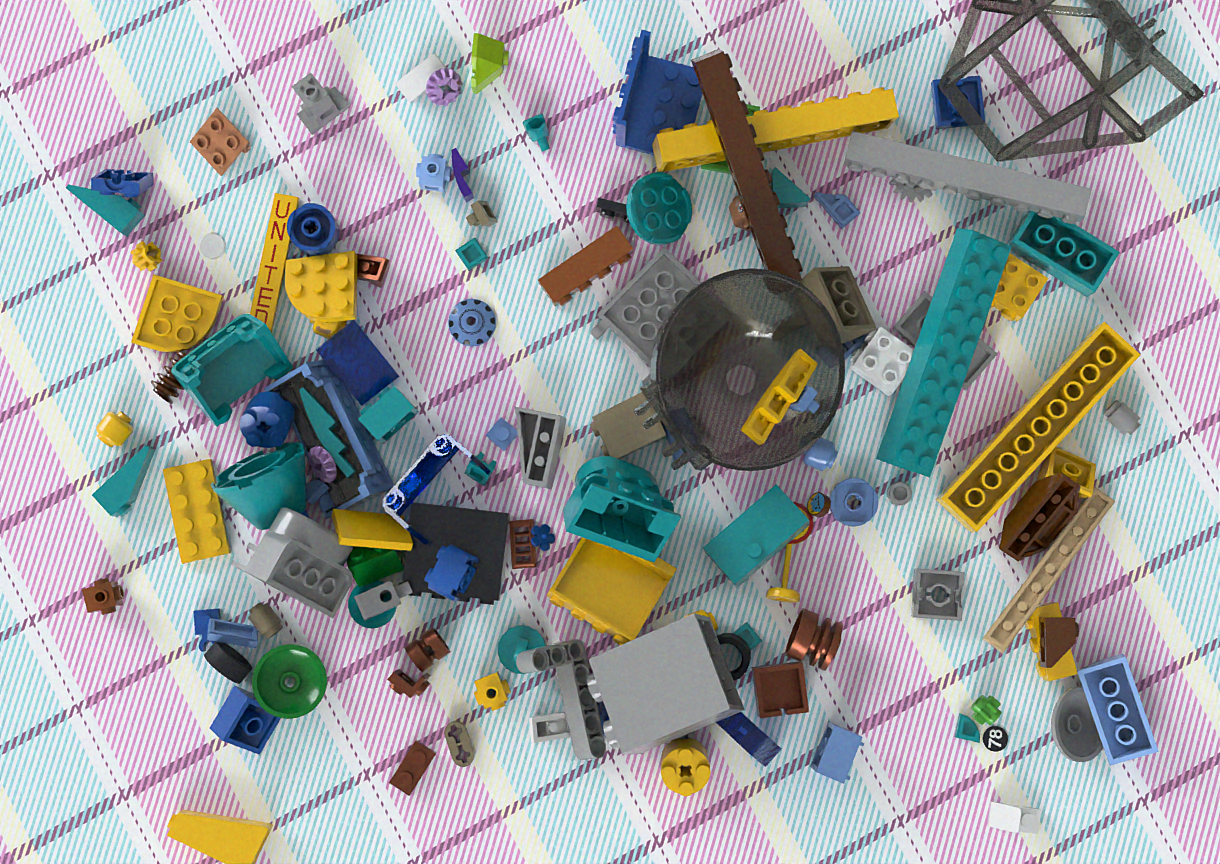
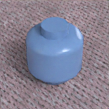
(821, 455)

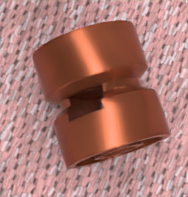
(419, 653)

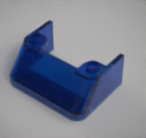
(420, 475)

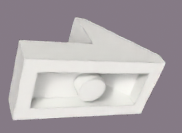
(548, 727)
(1014, 818)

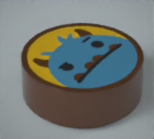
(818, 504)

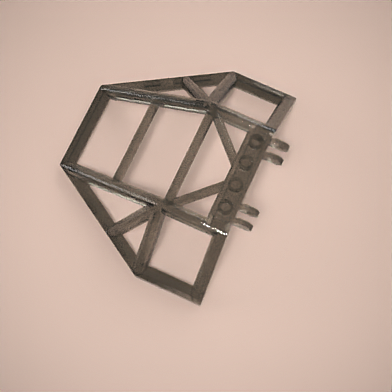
(1119, 29)

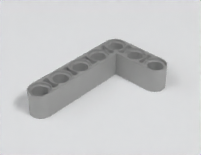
(579, 705)

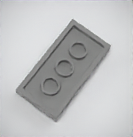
(911, 325)

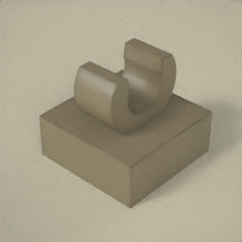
(482, 215)

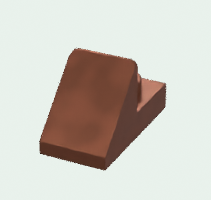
(372, 269)

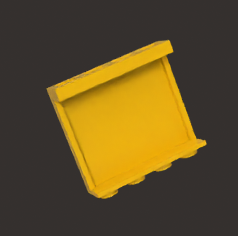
(610, 588)

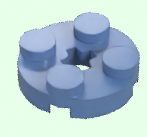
(864, 493)

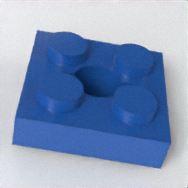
(945, 113)
(116, 181)

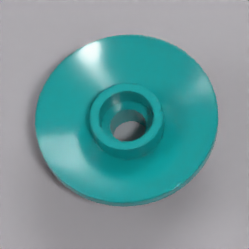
(377, 621)

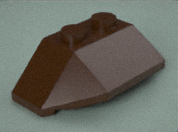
(1039, 516)

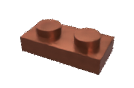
(412, 767)

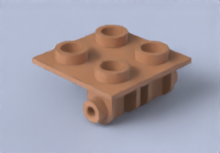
(220, 142)

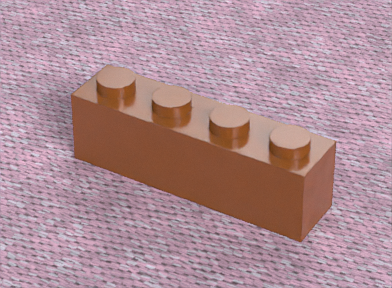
(585, 266)

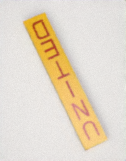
(273, 260)

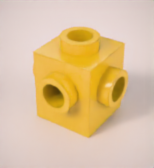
(494, 682)

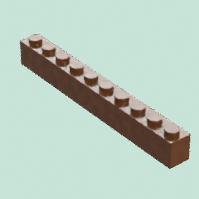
(745, 163)

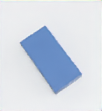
(232, 633)

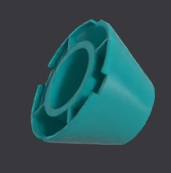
(265, 484)

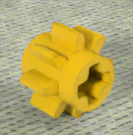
(146, 256)

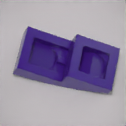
(460, 170)

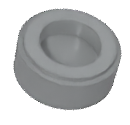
(899, 493)

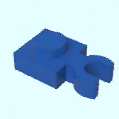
(201, 621)

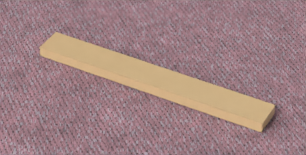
(1048, 570)

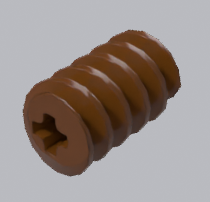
(168, 382)

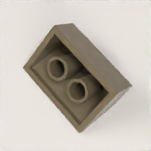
(842, 299)

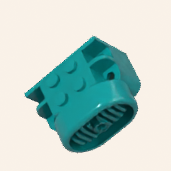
(620, 508)

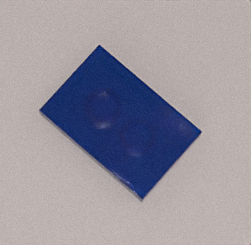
(357, 362)

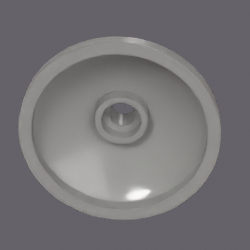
(1075, 727)

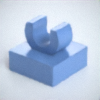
(805, 401)

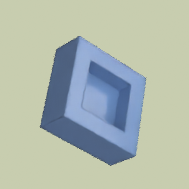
(502, 434)

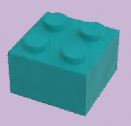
(387, 414)

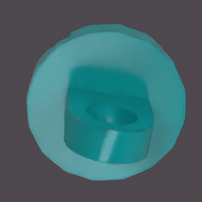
(514, 642)

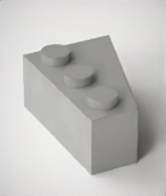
(540, 445)

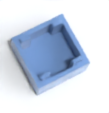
(836, 752)

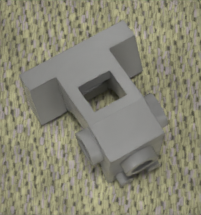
(319, 103)

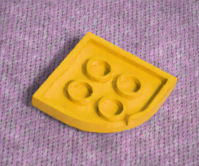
(323, 286)
(175, 316)

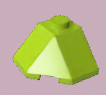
(486, 61)

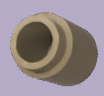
(265, 620)

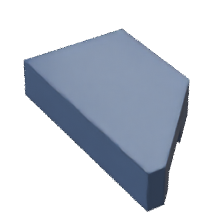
(838, 207)

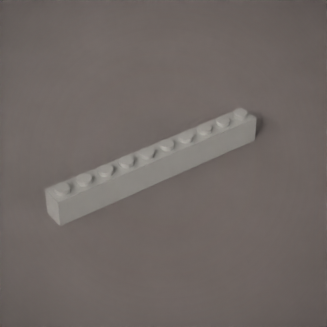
(967, 177)

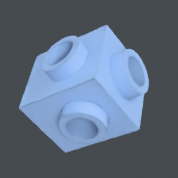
(433, 181)

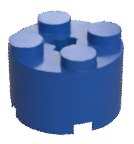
(308, 217)
(266, 420)
(452, 572)

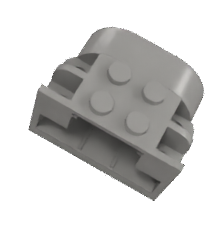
(302, 562)

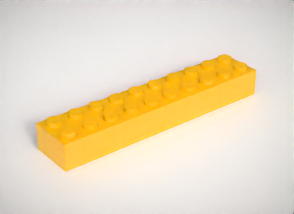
(781, 129)
(1037, 427)

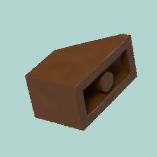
(1056, 638)

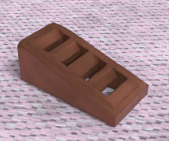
(514, 554)

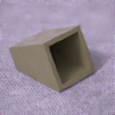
(623, 430)

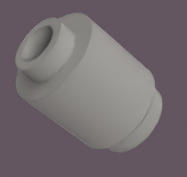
(1122, 417)

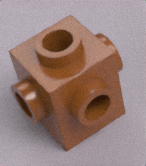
(103, 596)

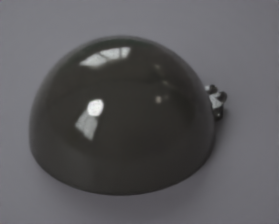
(723, 353)

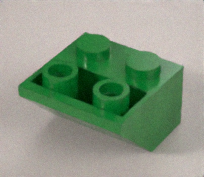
(373, 564)

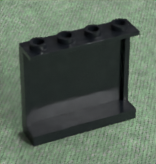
(471, 530)

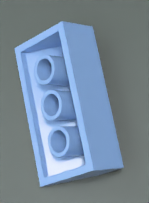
(1117, 709)

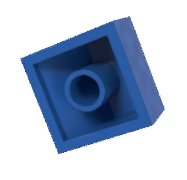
(244, 721)

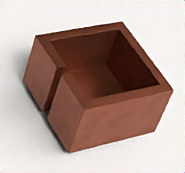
(780, 687)

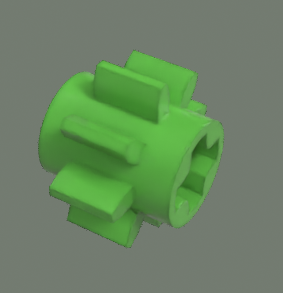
(986, 710)

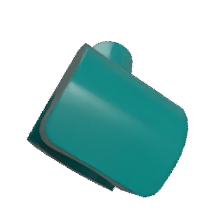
(537, 130)

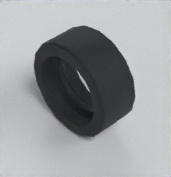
(745, 651)
(228, 662)

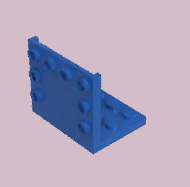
(655, 98)

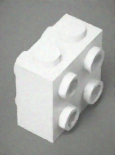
(882, 360)

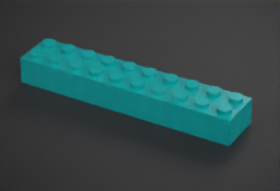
(943, 351)

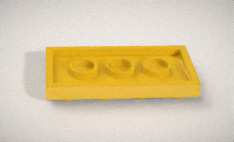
(196, 511)

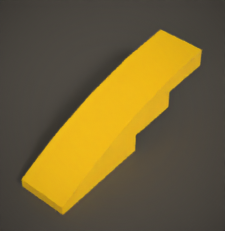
(778, 396)

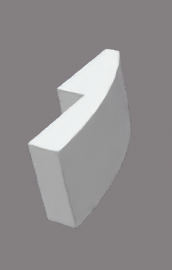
(415, 81)

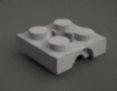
(925, 607)

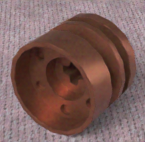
(814, 639)

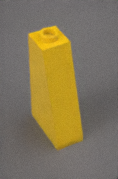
(219, 836)

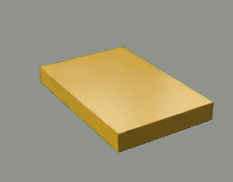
(370, 530)

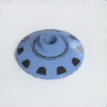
(477, 333)

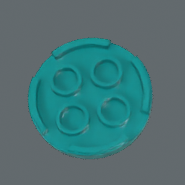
(659, 208)

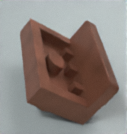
(404, 684)

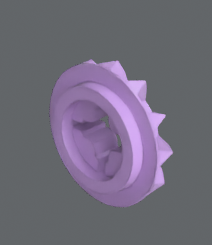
(442, 77)
(322, 464)

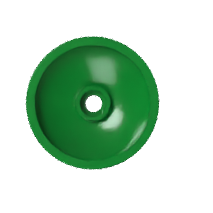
(284, 663)

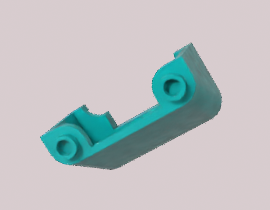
(230, 366)

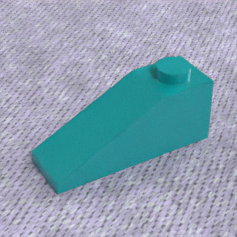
(114, 209)
(123, 487)

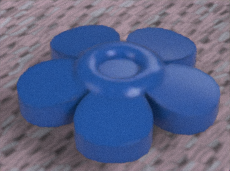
(542, 537)

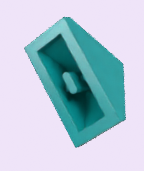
(788, 193)

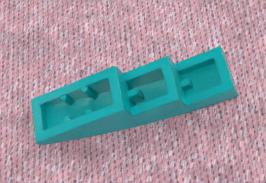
(324, 425)

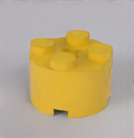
(685, 779)

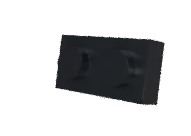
(609, 209)

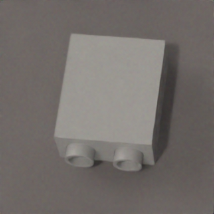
(663, 685)

